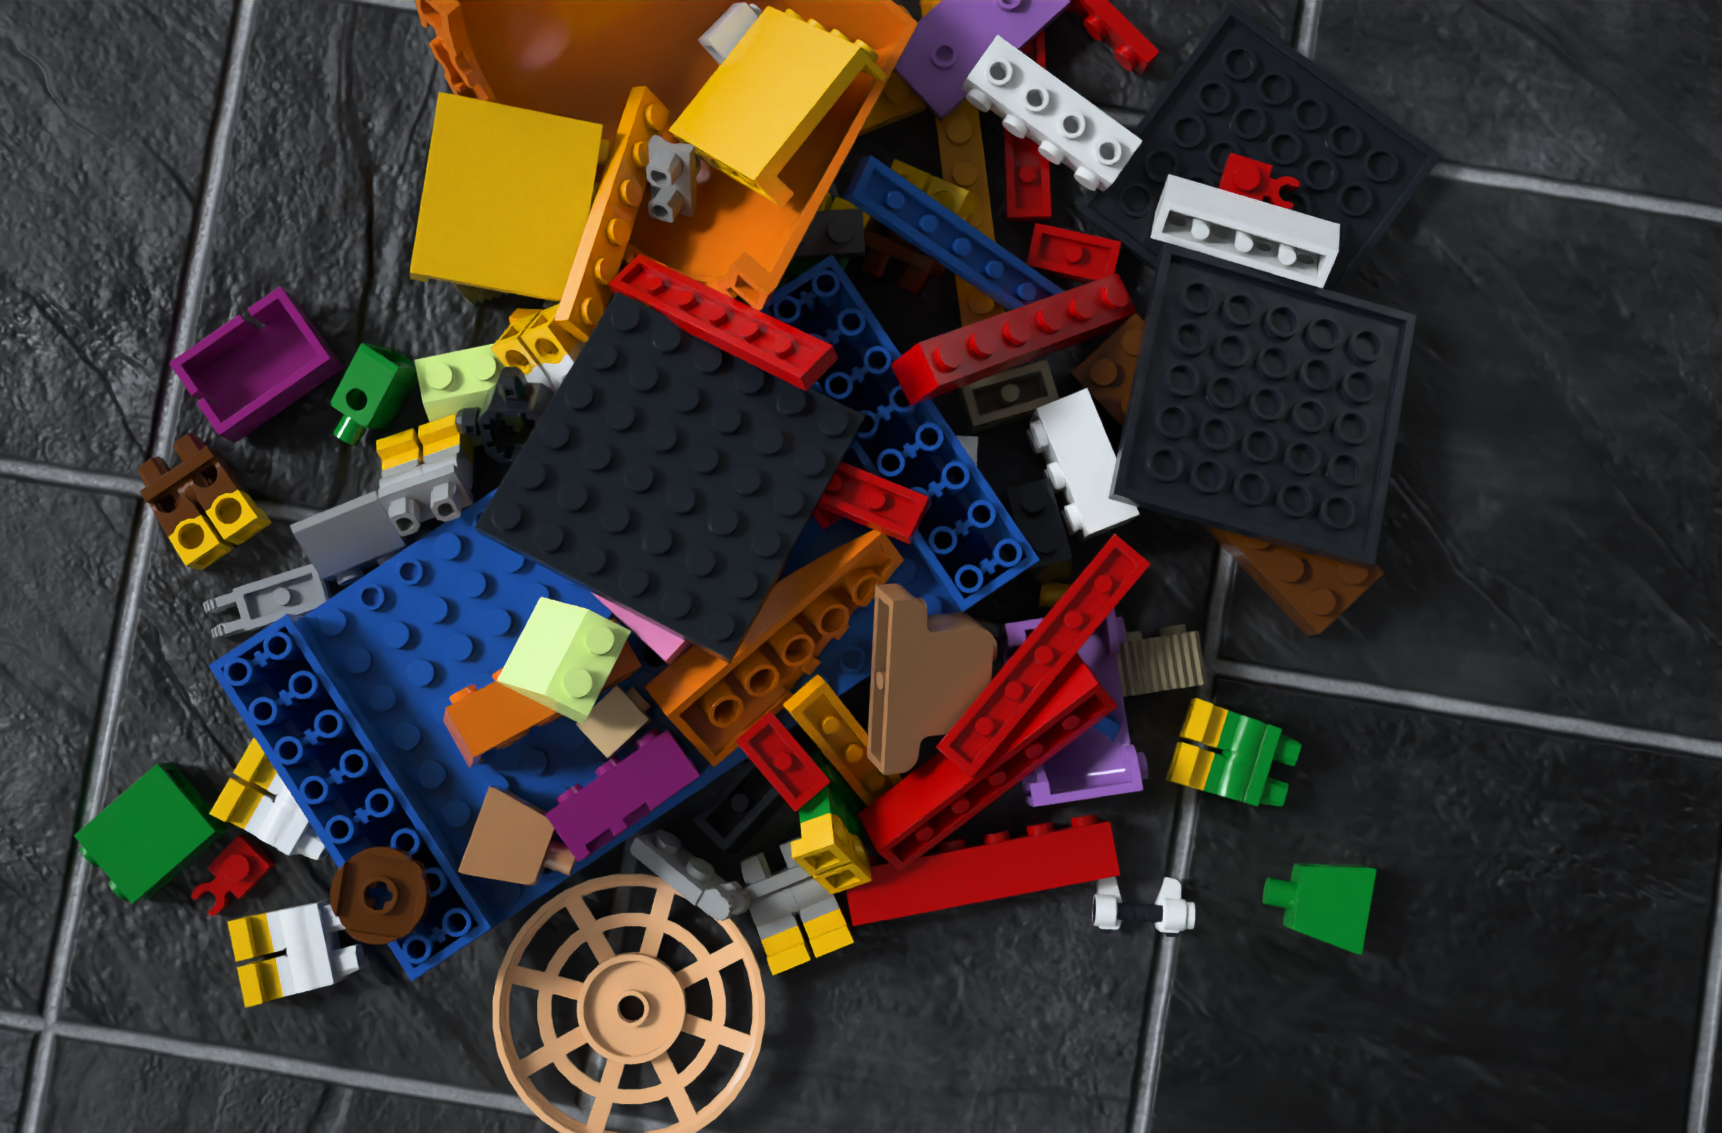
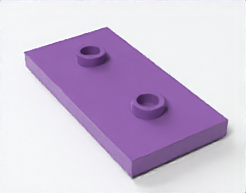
(956, 37)

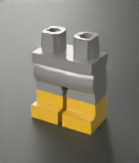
(425, 474)
(777, 901)

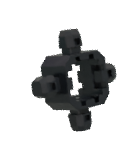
(511, 397)

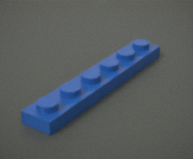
(945, 236)

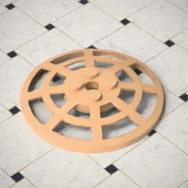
(600, 1016)

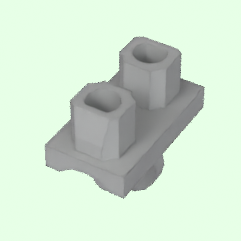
(672, 179)

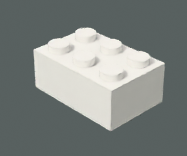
(1079, 465)

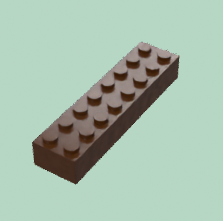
(1300, 583)

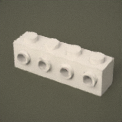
(1050, 115)
(1246, 231)

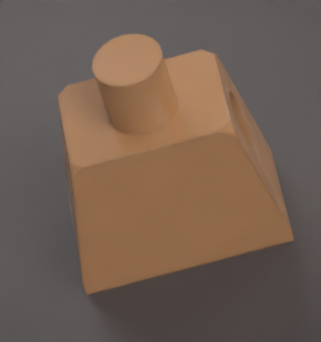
(514, 841)

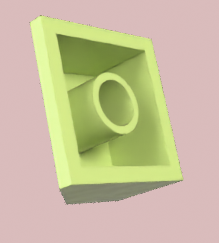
(459, 382)
(564, 657)

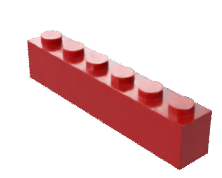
(1012, 339)
(943, 797)
(987, 870)

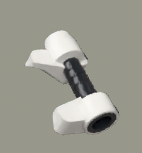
(1168, 913)

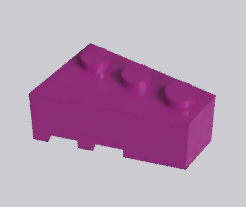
(622, 793)

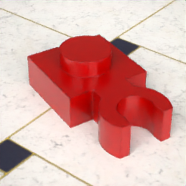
(1252, 180)
(236, 871)

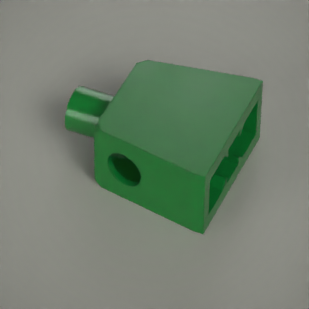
(372, 391)
(1325, 902)

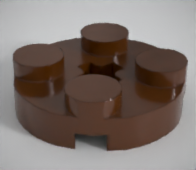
(358, 911)

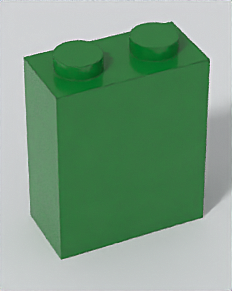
(150, 833)

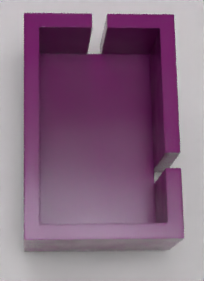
(255, 369)

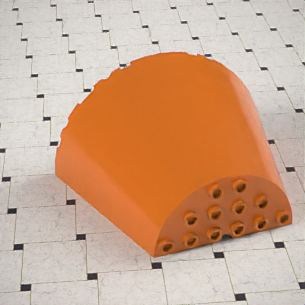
(589, 54)

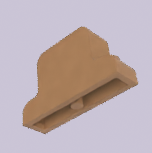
(921, 675)

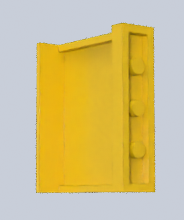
(771, 98)
(505, 197)

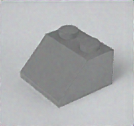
(349, 539)

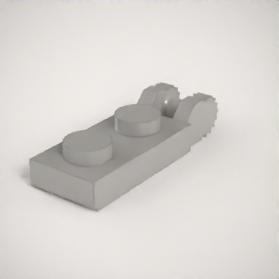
(269, 600)
(690, 875)

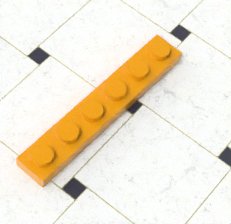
(611, 215)

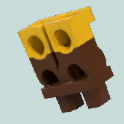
(886, 245)
(200, 503)

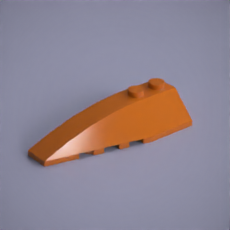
(801, 615)

